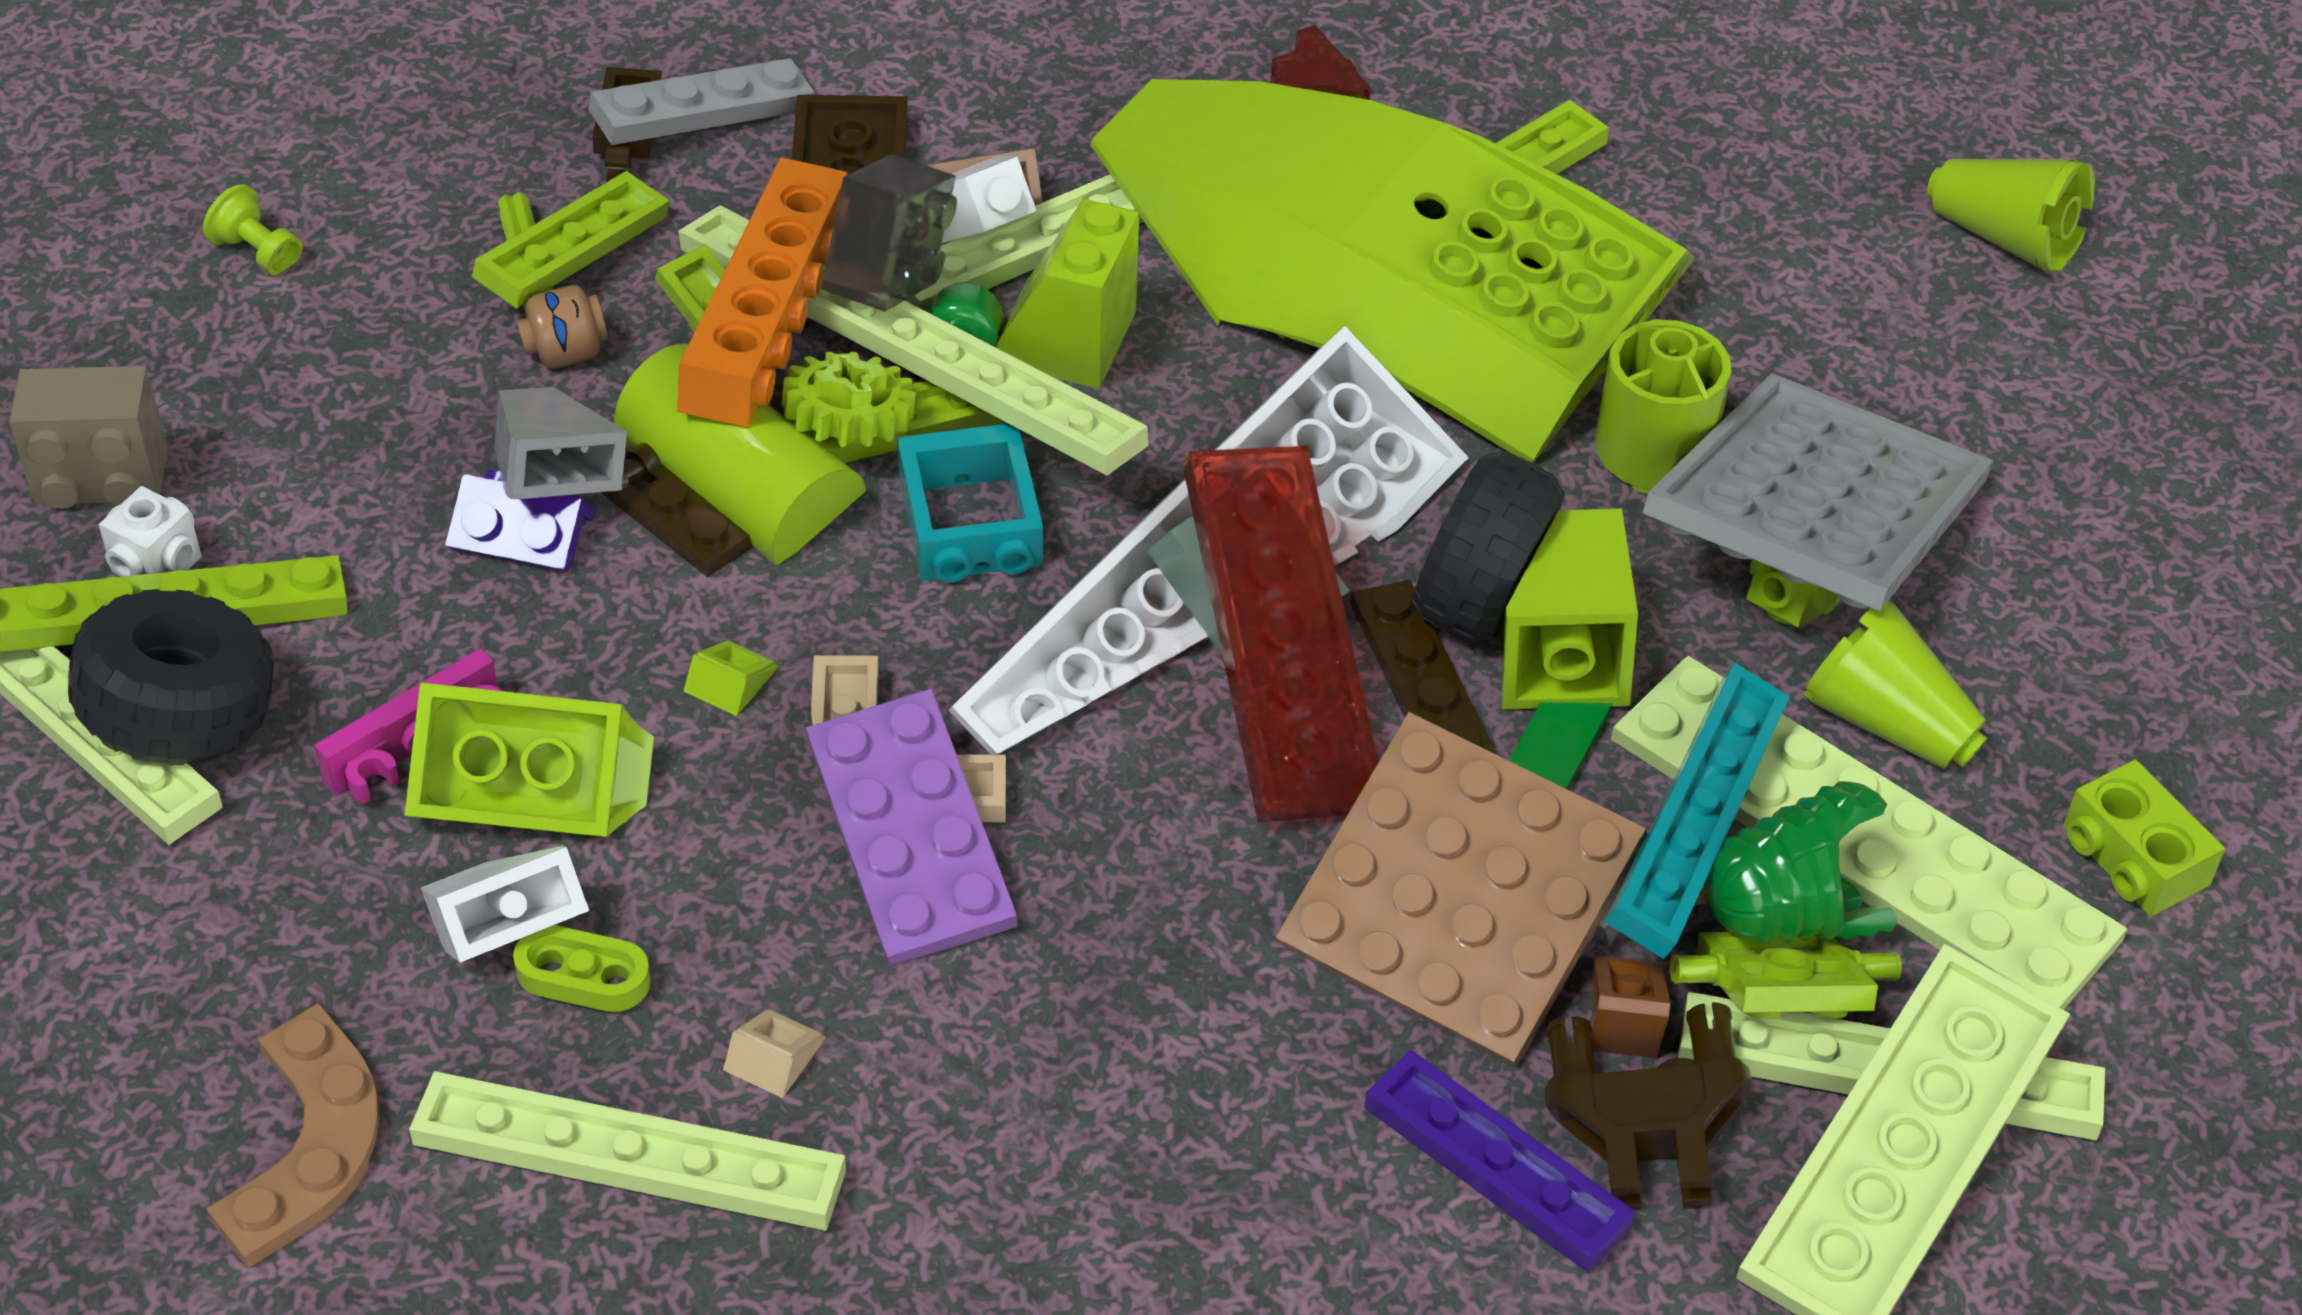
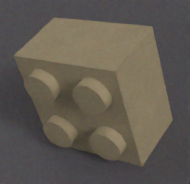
(87, 434)

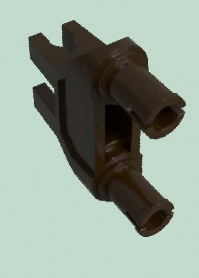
(1652, 1109)

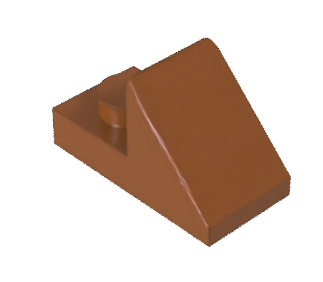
(1628, 1006)

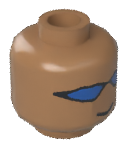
(563, 327)

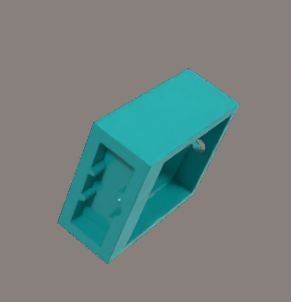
(967, 459)

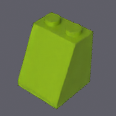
(1078, 297)
(1573, 616)

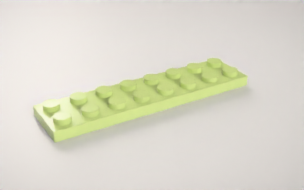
(1911, 858)

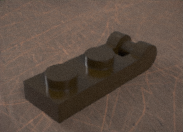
(677, 513)

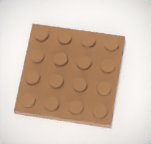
(1462, 888)

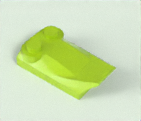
(526, 761)

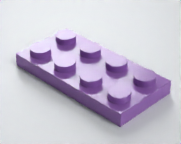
(911, 827)

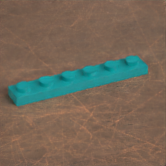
(1697, 812)

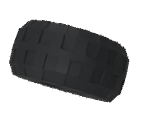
(1486, 545)
(170, 676)

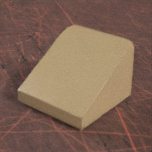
(771, 1051)

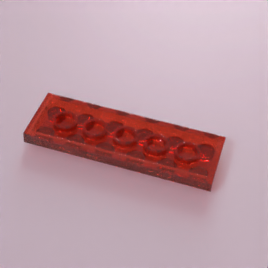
(1281, 630)

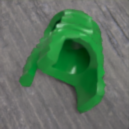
(1786, 872)

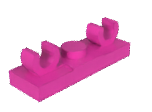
(387, 733)

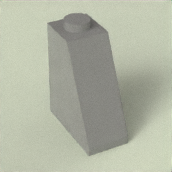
(555, 445)

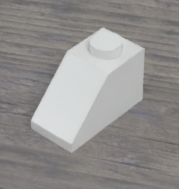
(988, 197)
(503, 901)

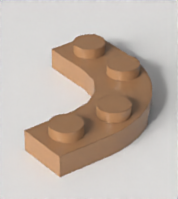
(330, 1151)

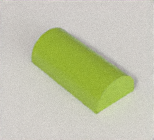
(761, 477)

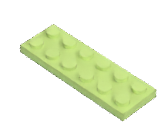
(1904, 1143)

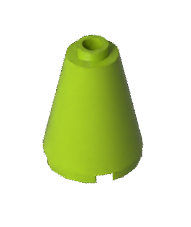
(2017, 204)
(1898, 691)

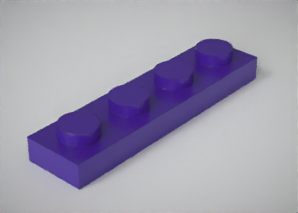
(1500, 1160)

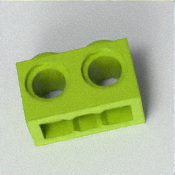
(2142, 838)

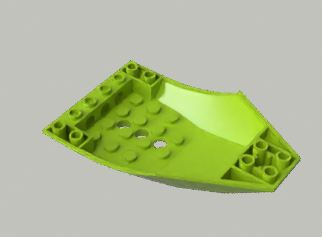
(1305, 222)

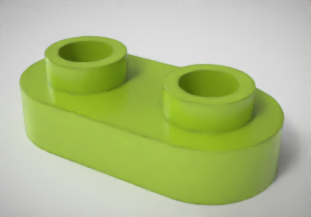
(586, 966)

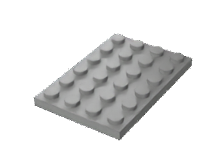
(1819, 491)

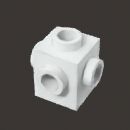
(149, 535)

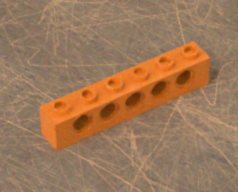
(761, 296)

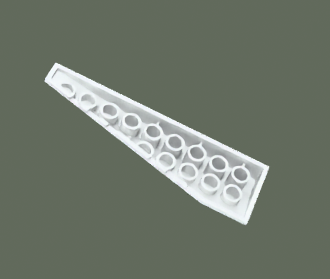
(1372, 468)

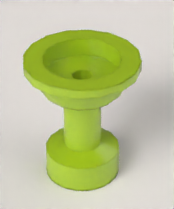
(236, 218)

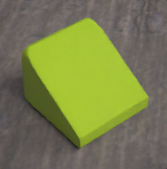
(728, 675)

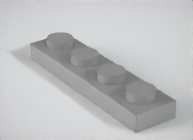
(698, 101)

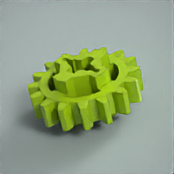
(848, 399)

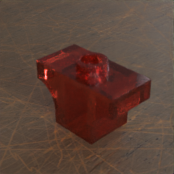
(1318, 67)

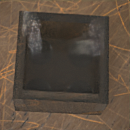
(889, 232)

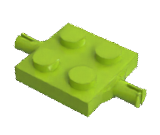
(1786, 976)

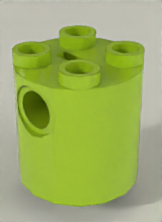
(1659, 399)

